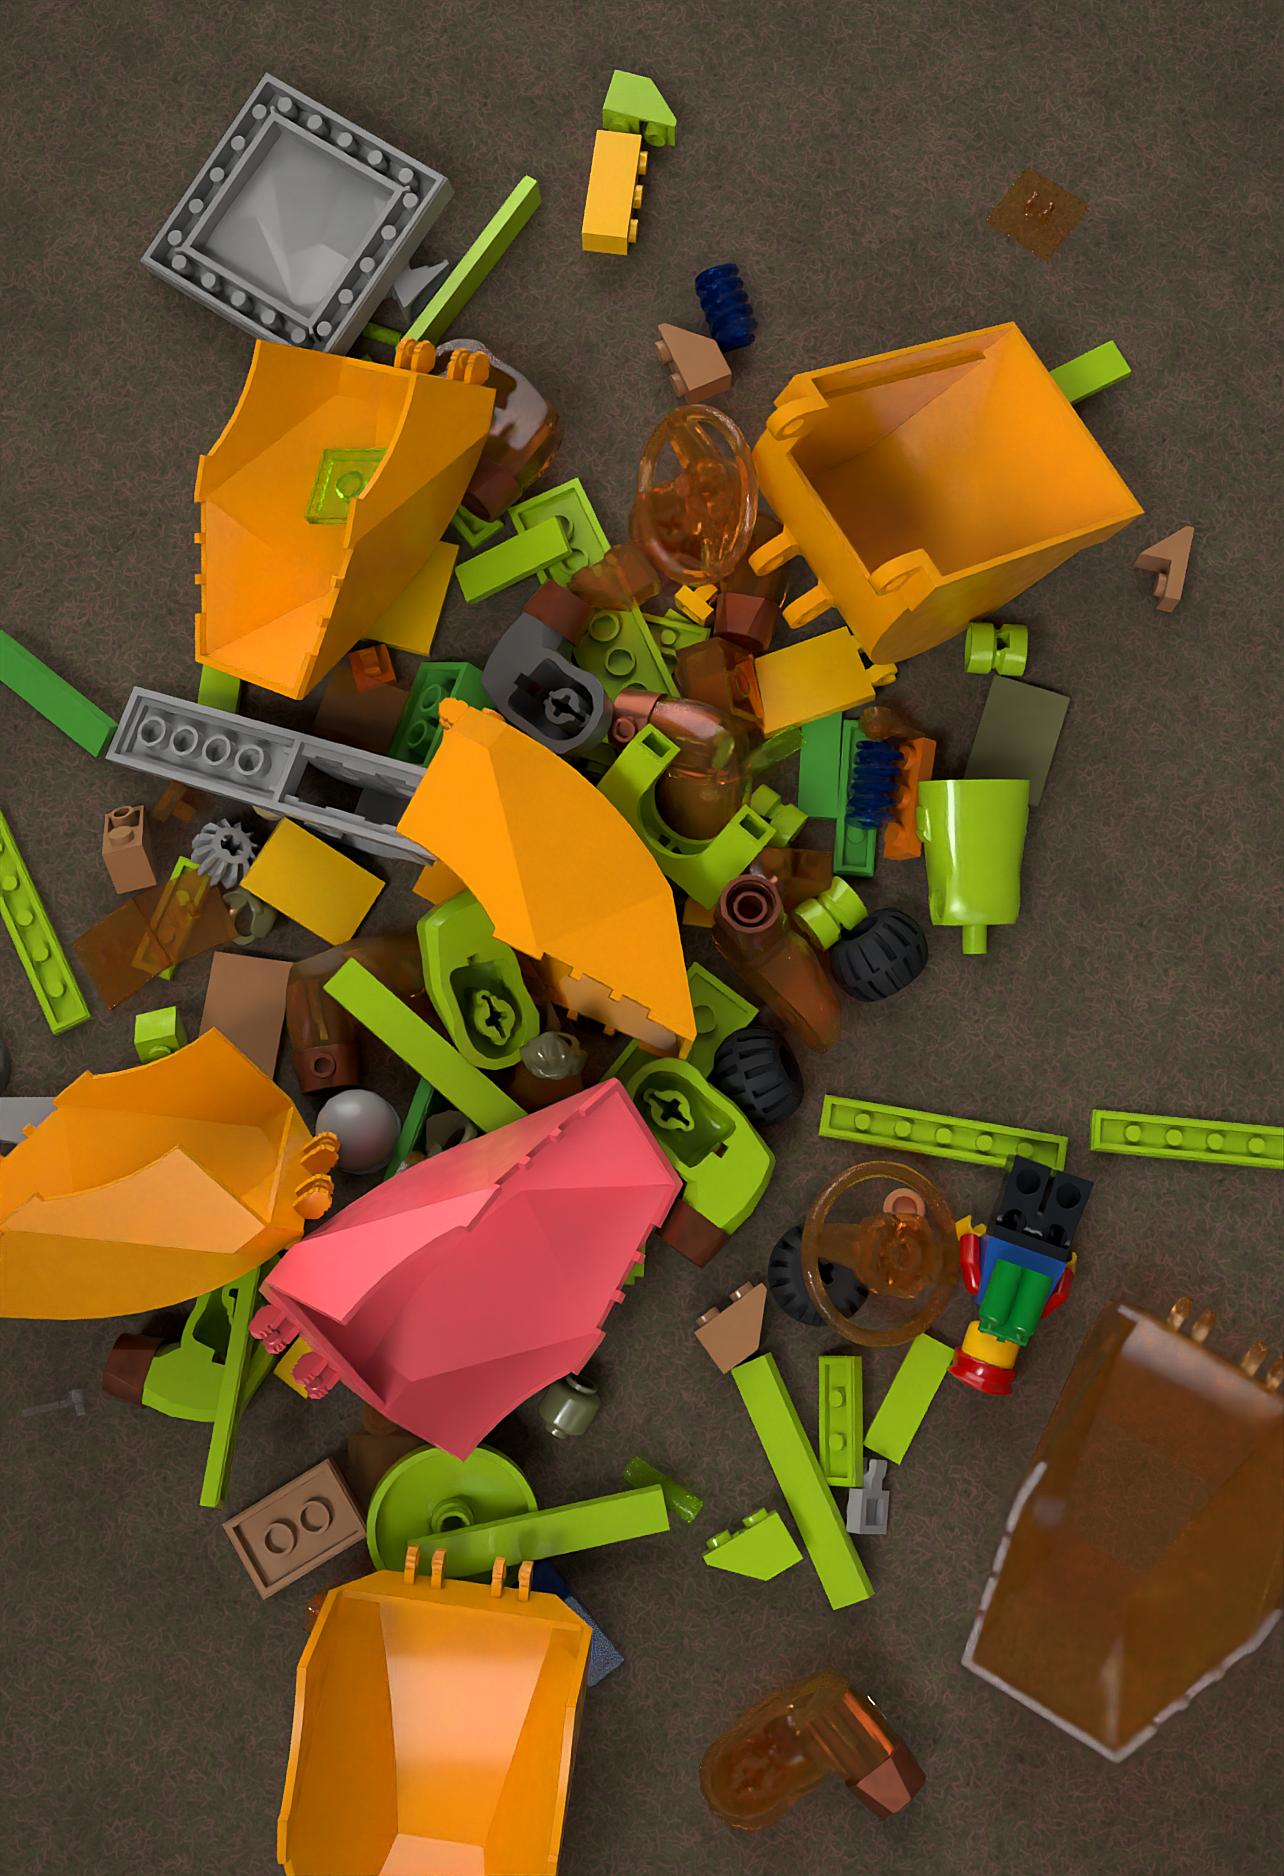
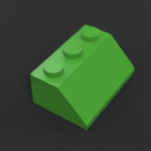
(419, 726)

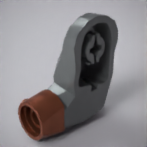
(538, 685)

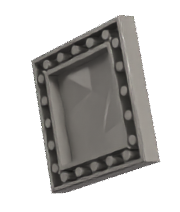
(297, 223)

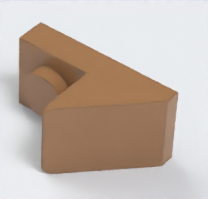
(1170, 561)

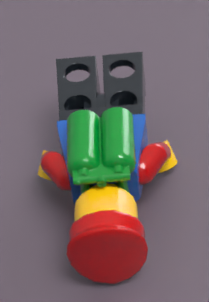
(1016, 1268)

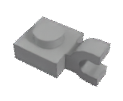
(869, 1504)

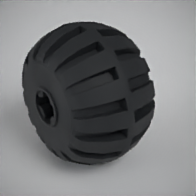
(879, 955)
(759, 1074)
(789, 1288)

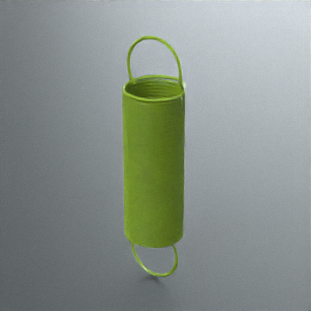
(382, 334)

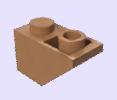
(694, 361)
(129, 849)
(736, 1330)

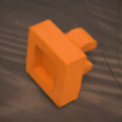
(374, 662)

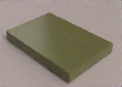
(1017, 735)

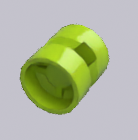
(996, 648)
(786, 819)
(829, 914)

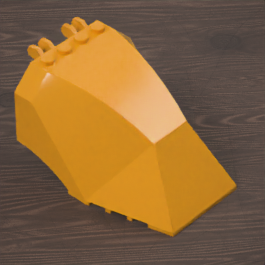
(298, 595)
(554, 877)
(156, 1186)
(434, 1728)

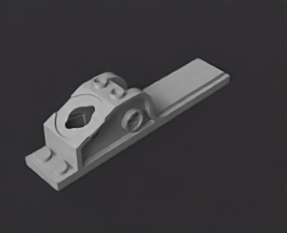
(264, 768)

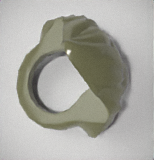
(263, 914)
(552, 1057)
(447, 1131)

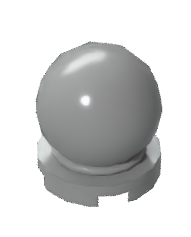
(365, 1128)

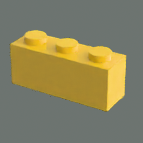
(614, 192)

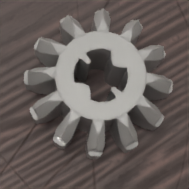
(224, 852)

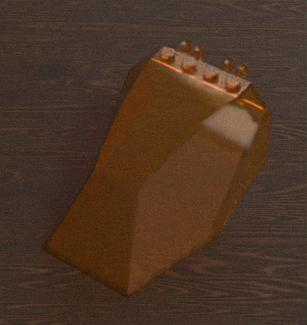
(1139, 1533)

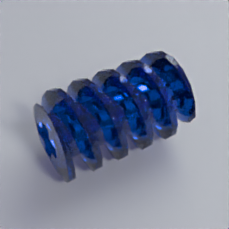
(726, 307)
(873, 785)

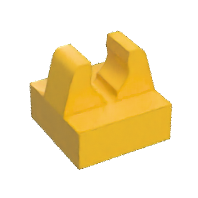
(698, 604)

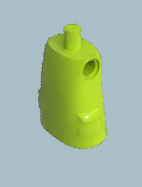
(973, 852)

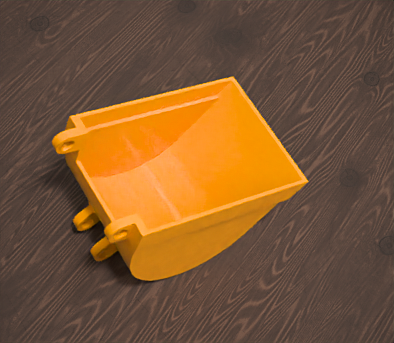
(931, 487)

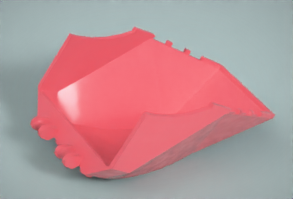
(476, 1269)

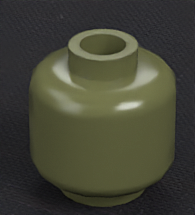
(570, 1405)

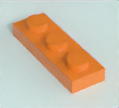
(900, 835)

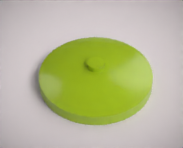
(438, 1493)

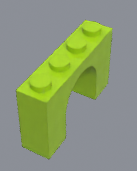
(704, 864)

